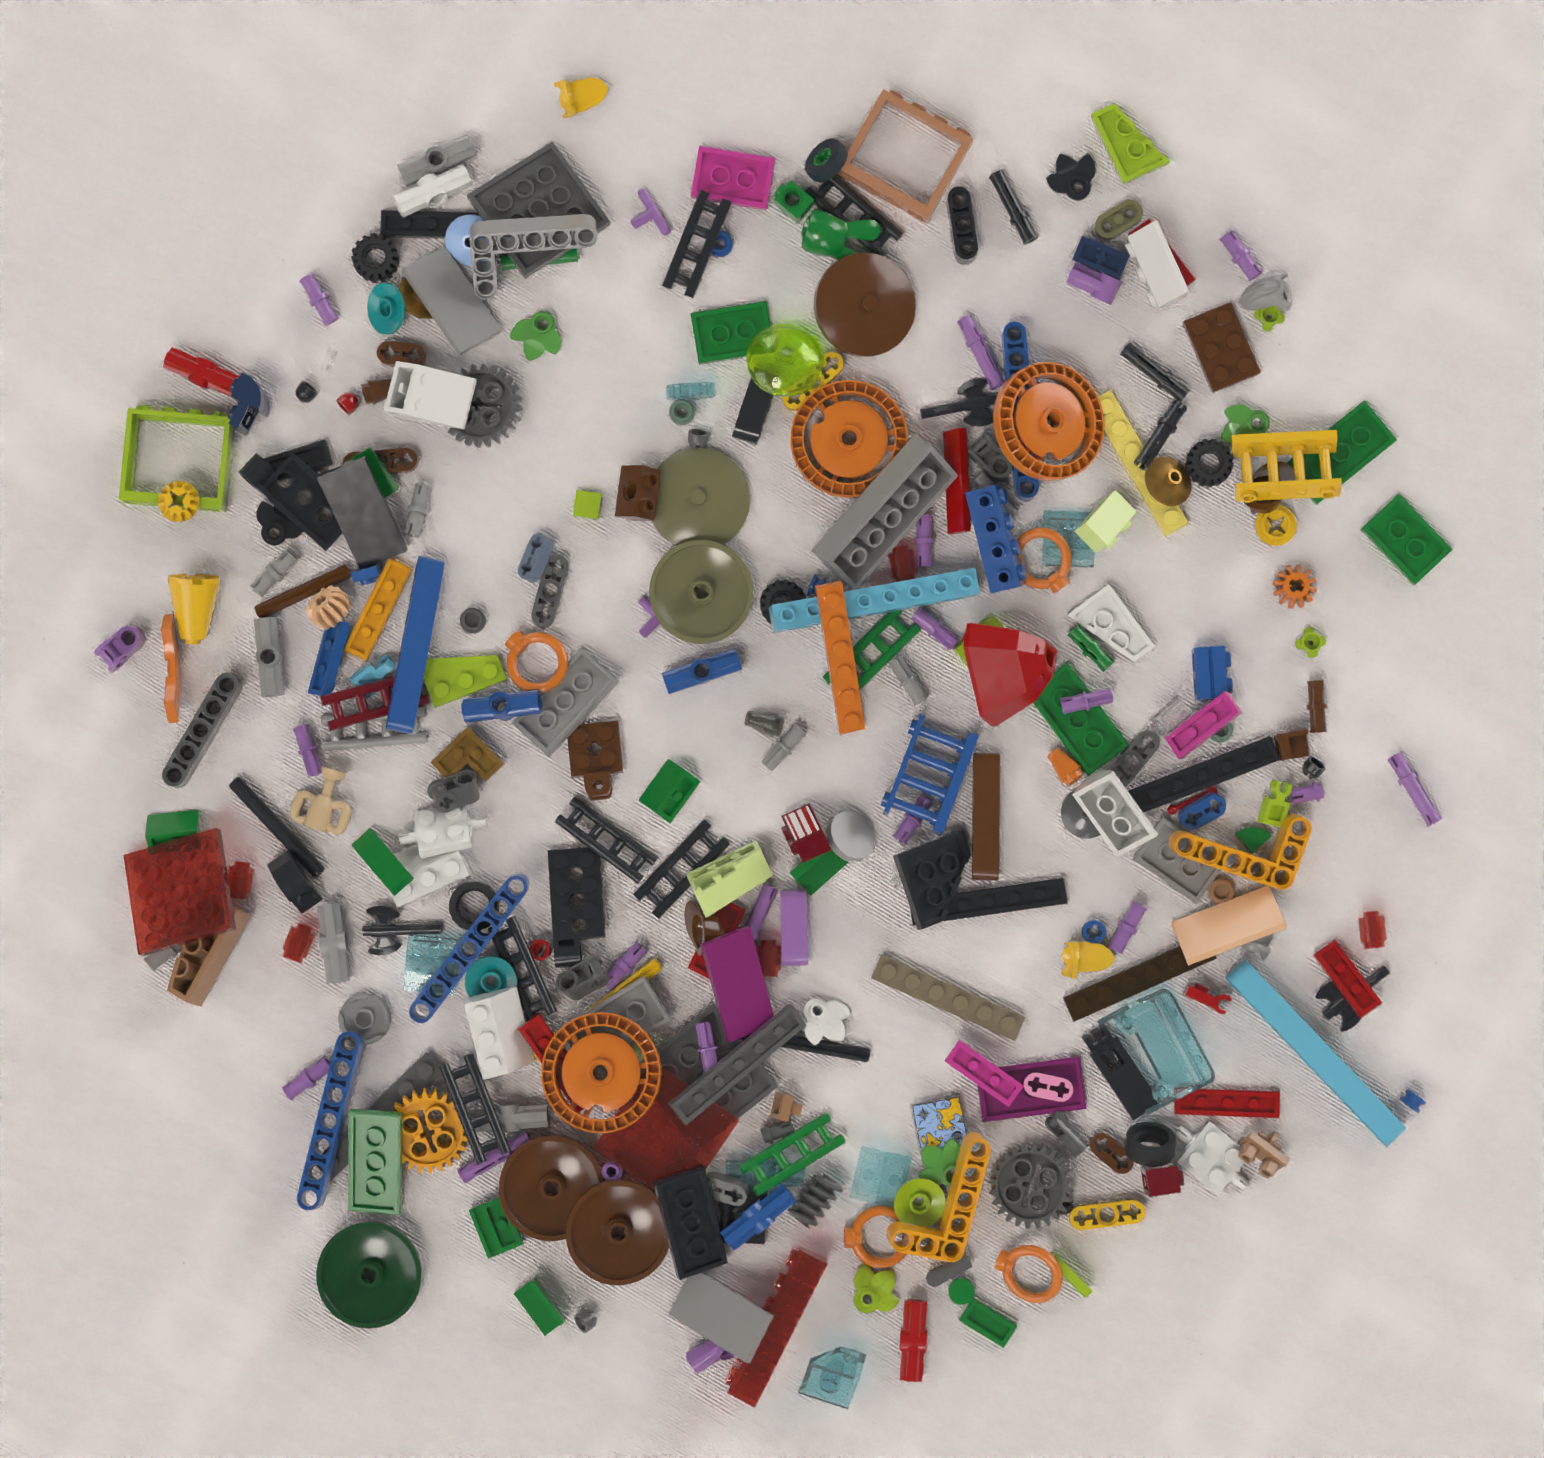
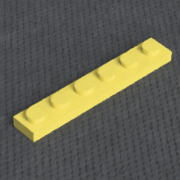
(1128, 447)

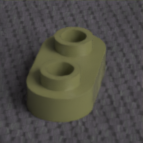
(1117, 220)

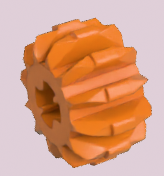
(1291, 577)

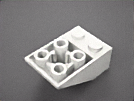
(429, 395)

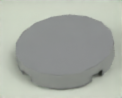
(851, 836)
(366, 1016)

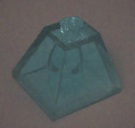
(833, 1376)

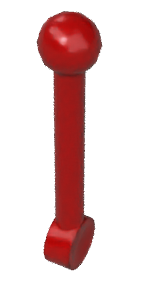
(1172, 809)

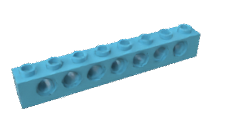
(880, 599)

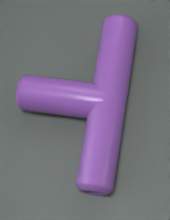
(651, 213)
(652, 624)

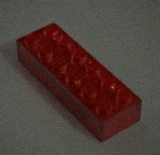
(787, 1306)

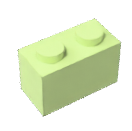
(1106, 521)

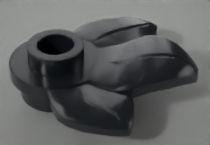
(1072, 173)
(271, 517)

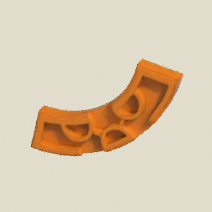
(173, 681)

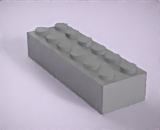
(884, 512)

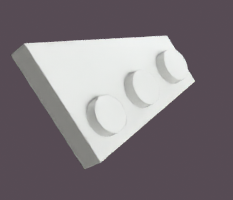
(1113, 623)

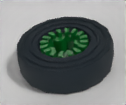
(826, 160)

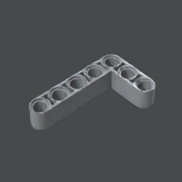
(523, 242)

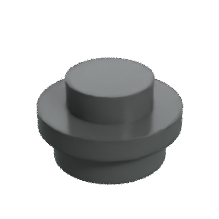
(472, 620)

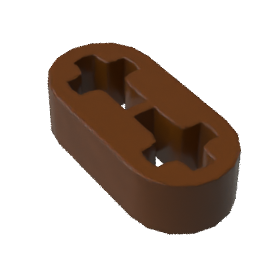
(402, 348)
(1106, 1157)

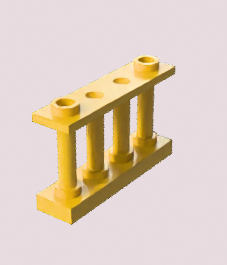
(1286, 443)

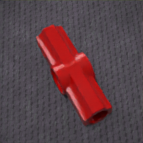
(199, 371)
(913, 1340)

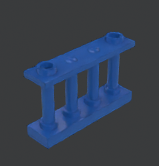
(946, 794)

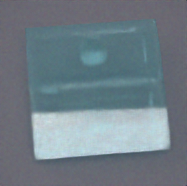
(1065, 524)
(423, 960)
(879, 1175)

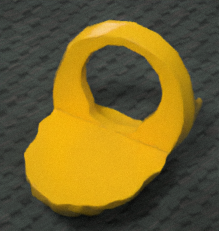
(580, 95)
(1085, 958)

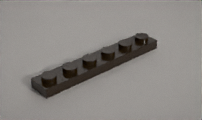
(1129, 983)

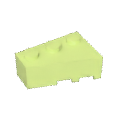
(729, 877)

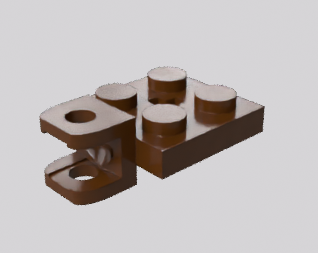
(598, 768)

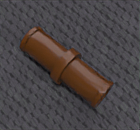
(1316, 706)

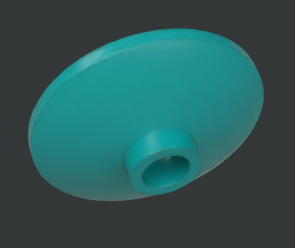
(386, 308)
(489, 966)

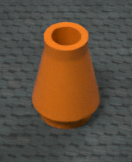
(1065, 768)

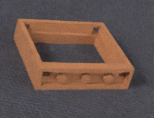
(887, 192)

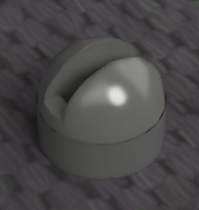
(698, 437)
(585, 1321)

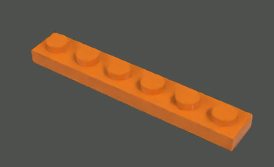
(840, 657)

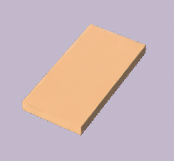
(1228, 925)

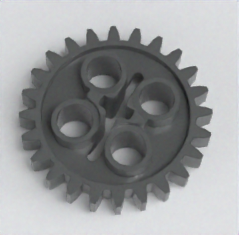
(478, 428)
(1053, 1194)

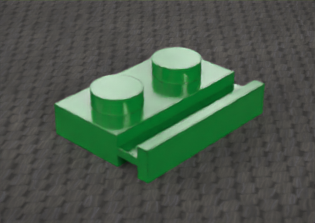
(494, 1228)

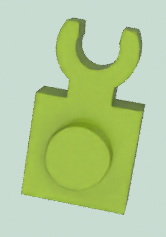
(1275, 808)

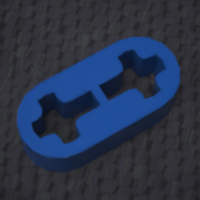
(1204, 816)

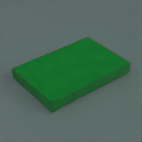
(727, 331)
(1406, 539)

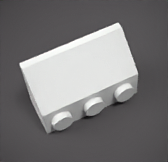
(1156, 266)
(1114, 812)
(428, 873)
(495, 1032)

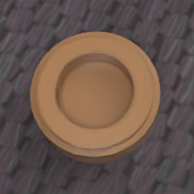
(1220, 891)

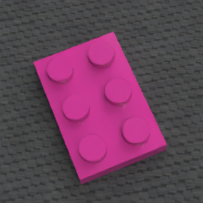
(733, 176)

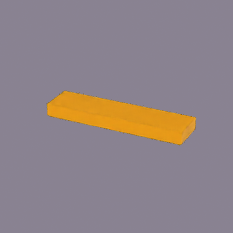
(378, 609)

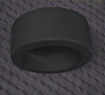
(459, 893)
(1150, 1155)

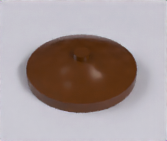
(864, 304)
(544, 1182)
(616, 1232)

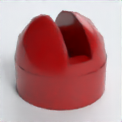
(348, 403)
(537, 946)

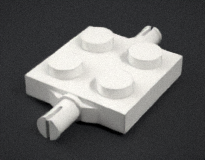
(442, 832)
(1211, 1158)

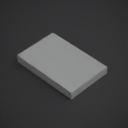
(1180, 873)

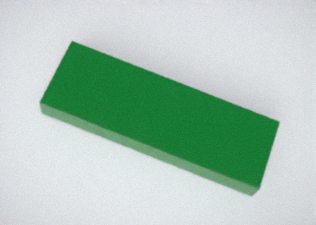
(382, 861)

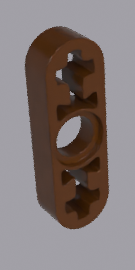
(399, 454)

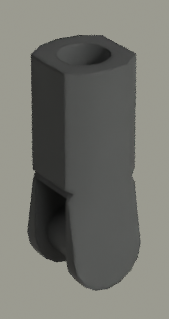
(1067, 1134)
(948, 1270)

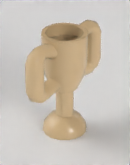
(322, 806)

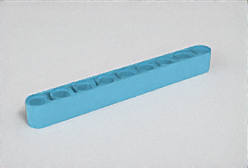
(1315, 1053)

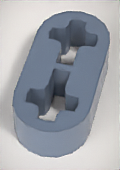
(535, 557)

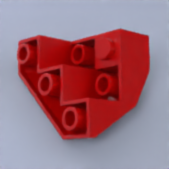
(1006, 669)

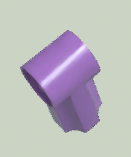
(1097, 284)
(706, 1355)

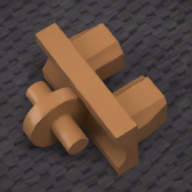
(1265, 1149)

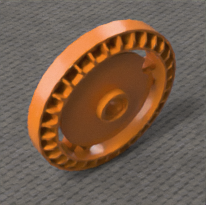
(1072, 412)
(841, 419)
(580, 1069)

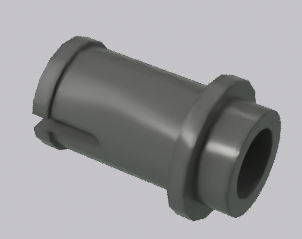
(776, 1131)

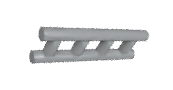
(363, 741)

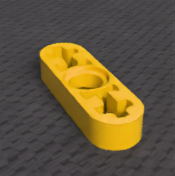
(831, 373)
(1125, 1205)

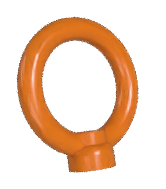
(1059, 579)
(518, 643)
(853, 1237)
(1006, 1263)

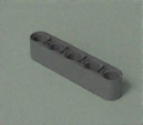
(190, 736)

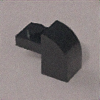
(294, 882)

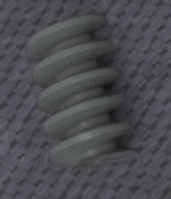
(815, 1200)

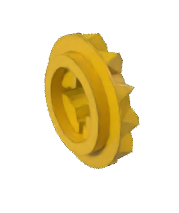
(190, 501)
(1287, 525)

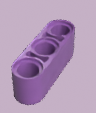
(794, 927)

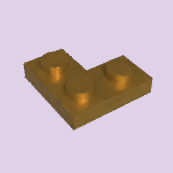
(470, 750)

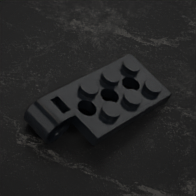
(264, 480)
(565, 941)

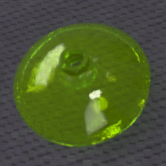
(783, 373)

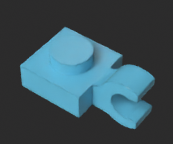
(370, 674)

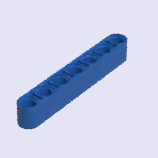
(1009, 349)
(415, 645)
(464, 959)
(321, 1130)

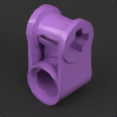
(116, 651)

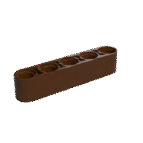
(985, 816)

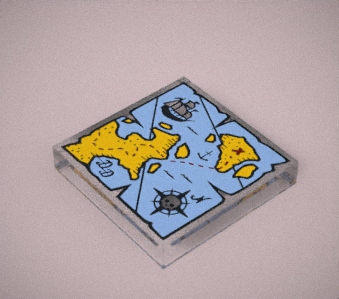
(938, 1121)

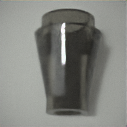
(765, 722)

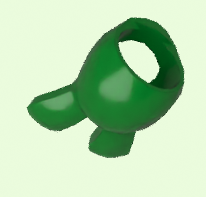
(827, 234)

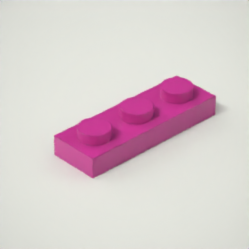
(1203, 725)
(983, 1073)

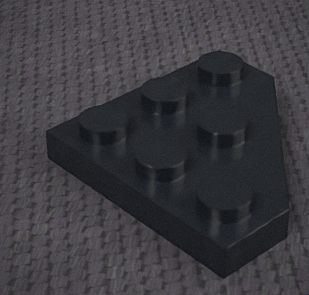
(932, 876)

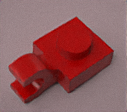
(1200, 994)

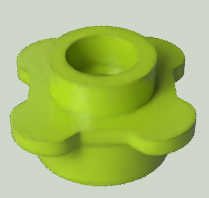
(1267, 324)
(1318, 641)

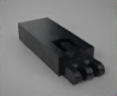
(1126, 1079)

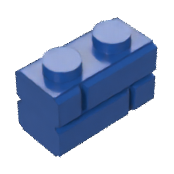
(1210, 672)

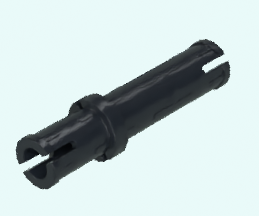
(1018, 216)
(1146, 365)
(1165, 427)

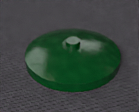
(369, 1274)

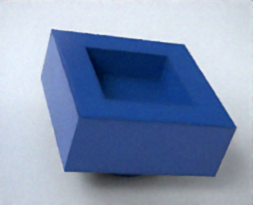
(366, 575)

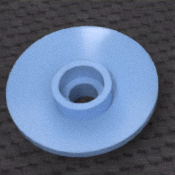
(456, 236)

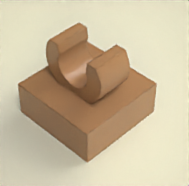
(783, 1107)

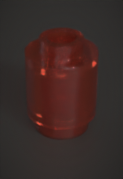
(902, 564)
(240, 879)
(1372, 930)
(298, 942)
(769, 957)

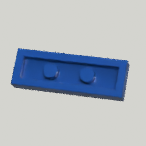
(328, 659)

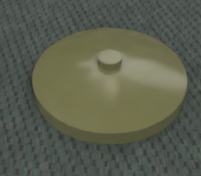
(700, 497)
(701, 592)

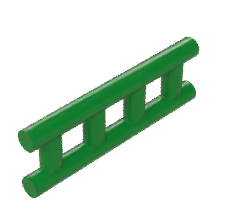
(887, 651)
(787, 1169)

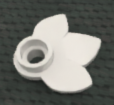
(828, 1023)

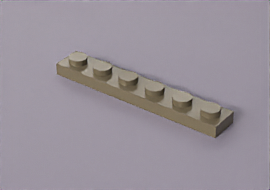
(948, 997)

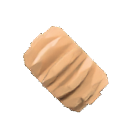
(328, 607)

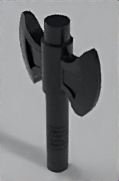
(974, 403)
(385, 930)
(1340, 1005)

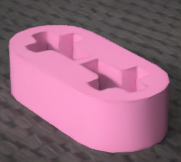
(1049, 1080)

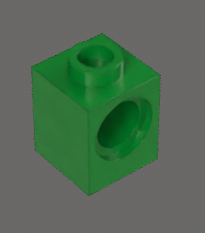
(799, 211)

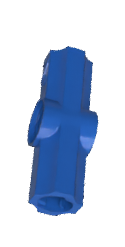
(719, 666)
(487, 707)
(758, 1216)

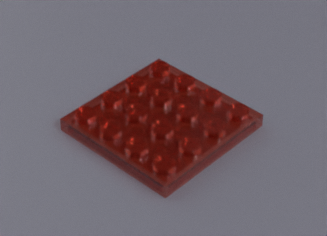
(179, 892)
(660, 1141)

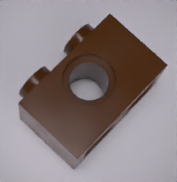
(637, 493)

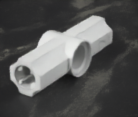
(432, 190)

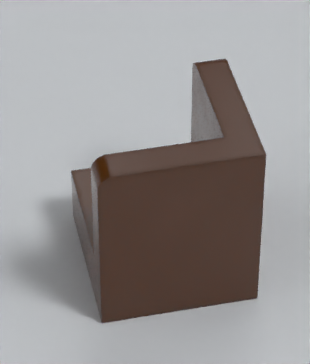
(1292, 744)

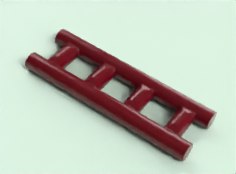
(359, 694)

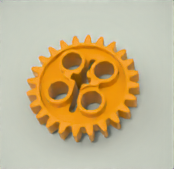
(447, 1124)

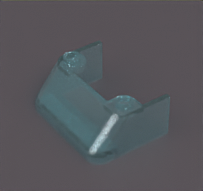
(1167, 1044)

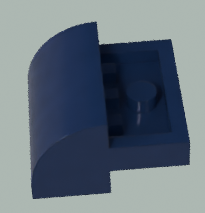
(250, 401)

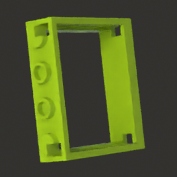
(170, 415)

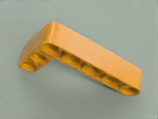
(1244, 860)
(953, 1209)

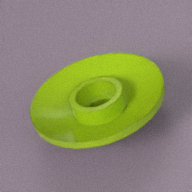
(928, 1210)

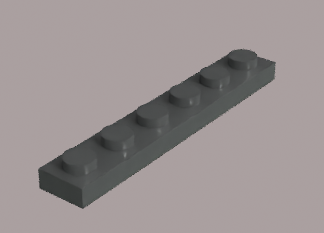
(737, 1064)
(416, 1078)

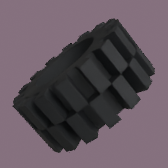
(375, 273)
(1215, 448)
(776, 589)

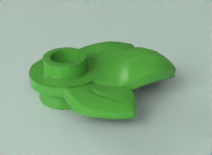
(537, 339)
(1241, 422)
(939, 1161)

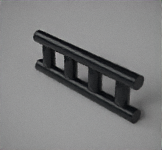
(870, 212)
(682, 251)
(603, 824)
(665, 871)
(535, 977)
(490, 1116)

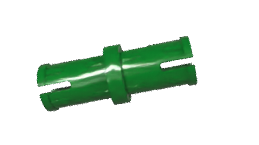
(1091, 648)

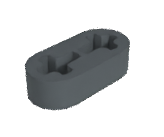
(725, 1188)

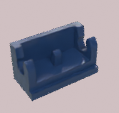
(1100, 257)

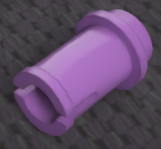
(1307, 793)
(607, 1171)

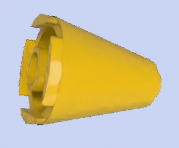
(193, 604)

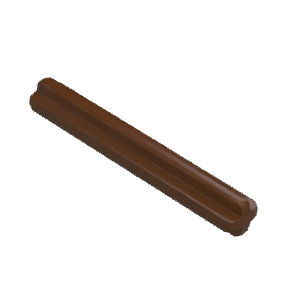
(302, 591)

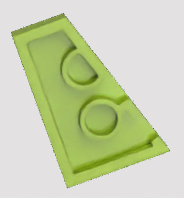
(1127, 147)
(461, 676)

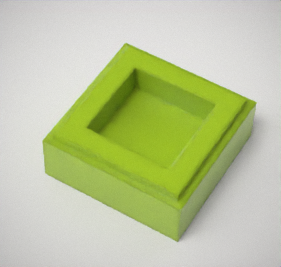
(587, 505)

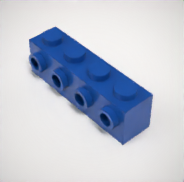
(995, 538)

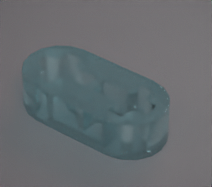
(690, 391)

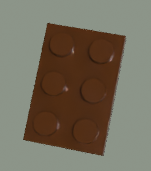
(1221, 347)

